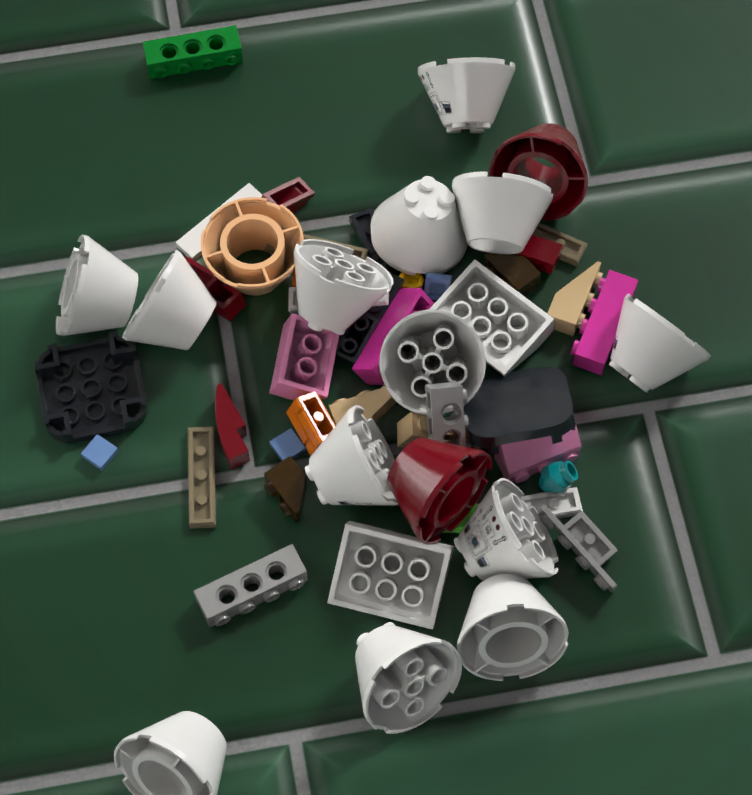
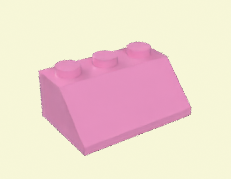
(303, 360)
(528, 457)

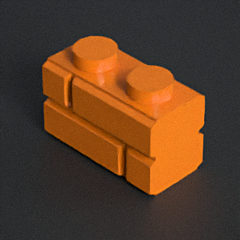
(310, 420)

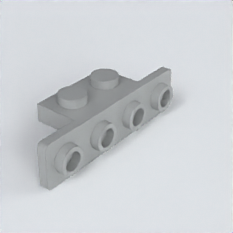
(586, 541)

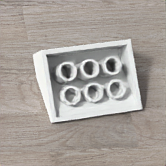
(500, 315)
(390, 574)

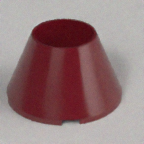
(556, 145)
(437, 485)

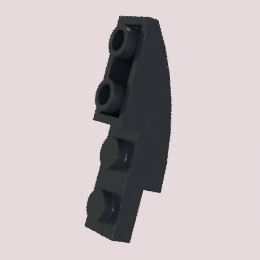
(359, 333)

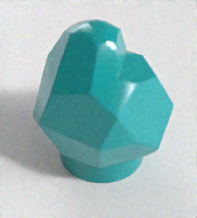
(557, 476)

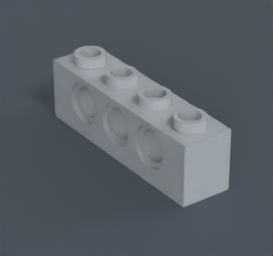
(437, 398)
(259, 572)

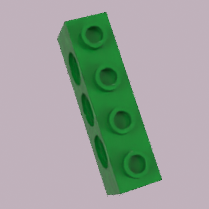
(193, 52)

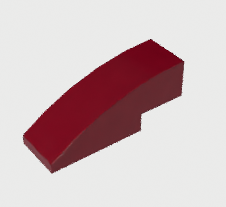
(291, 194)
(542, 253)
(228, 299)
(230, 429)

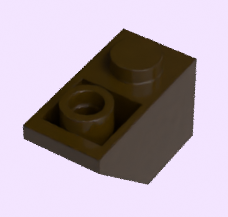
(514, 270)
(288, 485)

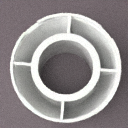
(499, 211)
(95, 291)
(172, 308)
(510, 630)
(173, 757)

